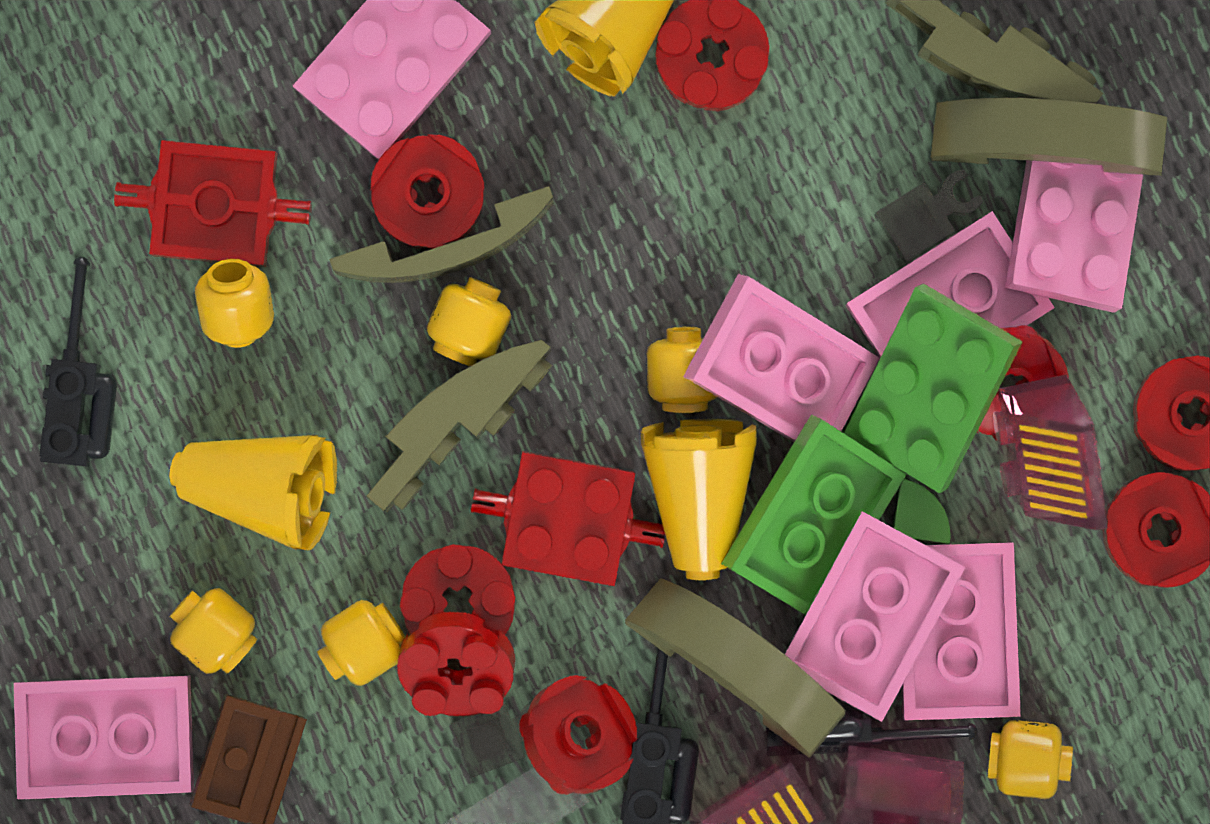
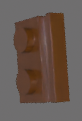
(247, 761)

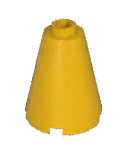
(602, 38)
(261, 484)
(700, 488)

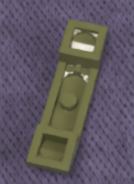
(1049, 132)
(376, 264)
(739, 661)

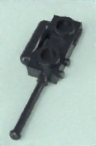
(66, 396)
(857, 731)
(649, 753)

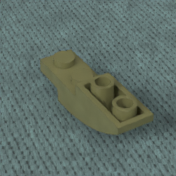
(1007, 69)
(472, 399)

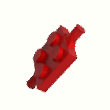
(213, 203)
(568, 518)

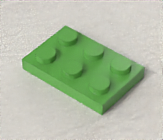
(932, 387)
(810, 513)

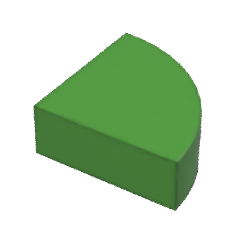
(920, 514)

